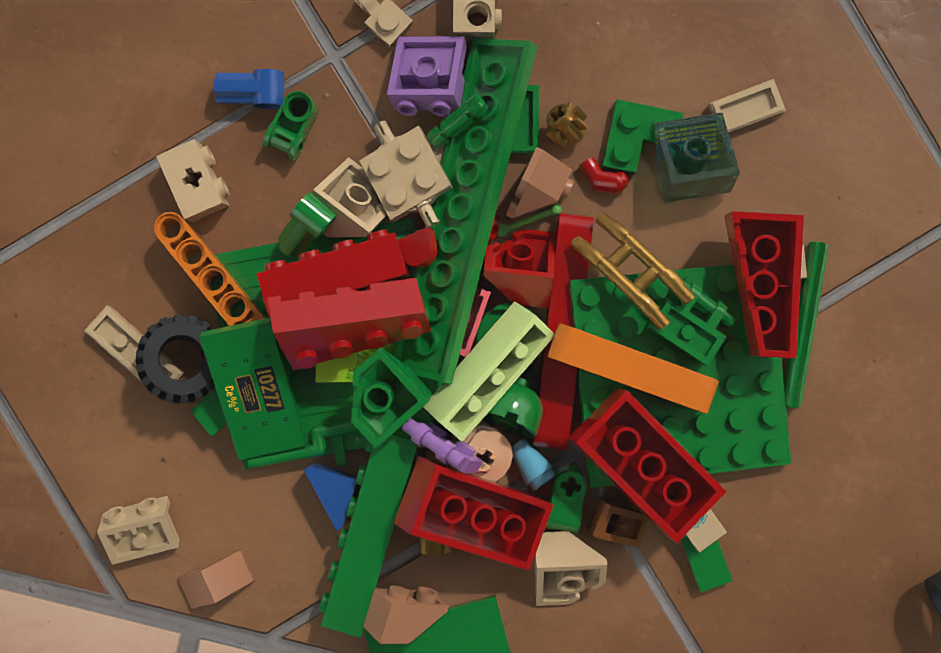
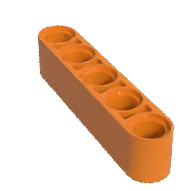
(204, 270)
(633, 368)

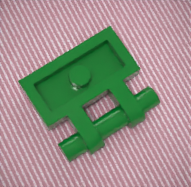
(691, 334)

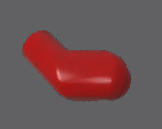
(604, 181)

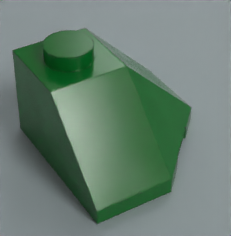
(385, 396)

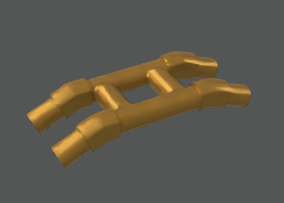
(635, 289)

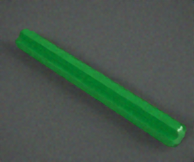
(808, 310)

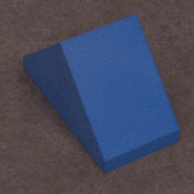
(333, 489)

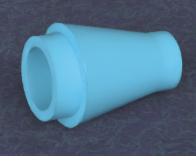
(532, 465)

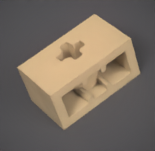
(179, 166)

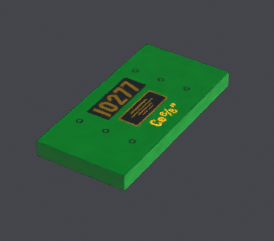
(253, 388)

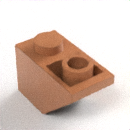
(402, 614)

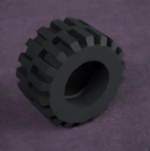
(149, 366)

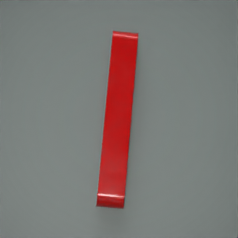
(556, 378)

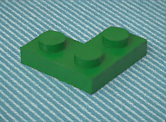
(628, 129)

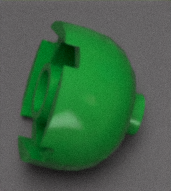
(517, 411)

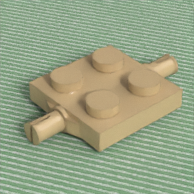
(406, 174)

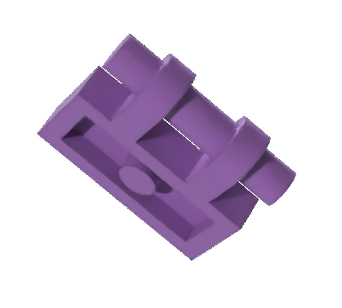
(447, 450)

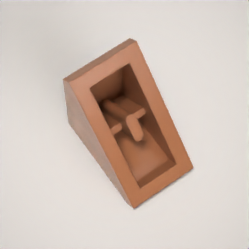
(216, 579)

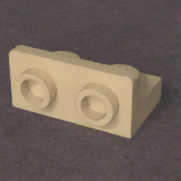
(138, 530)

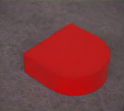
(419, 248)

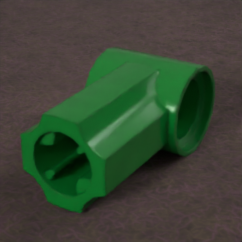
(307, 223)

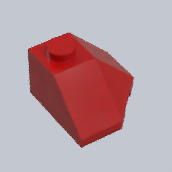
(523, 267)

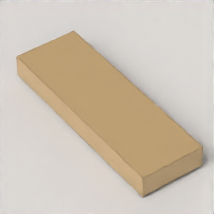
(122, 341)

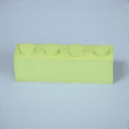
(489, 370)

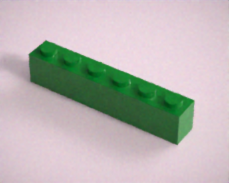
(369, 533)

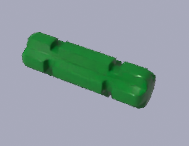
(457, 121)

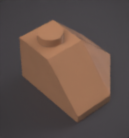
(540, 186)

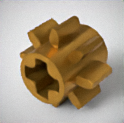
(566, 124)

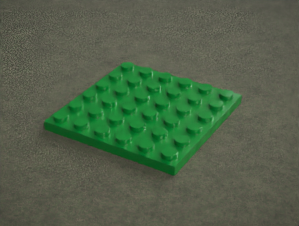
(748, 410)

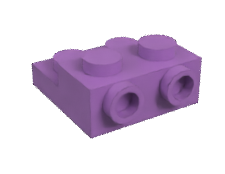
(427, 74)

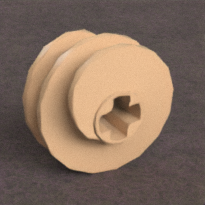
(494, 448)

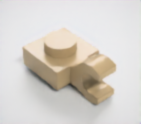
(385, 20)

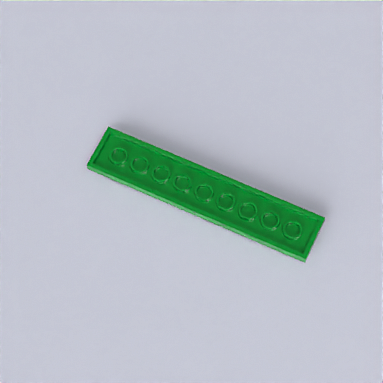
(476, 169)

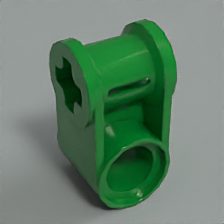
(291, 127)
(568, 504)

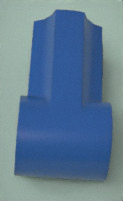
(261, 88)

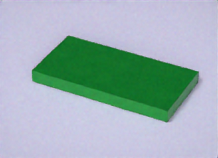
(464, 628)

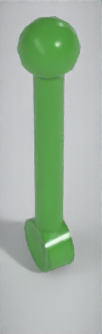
(553, 210)

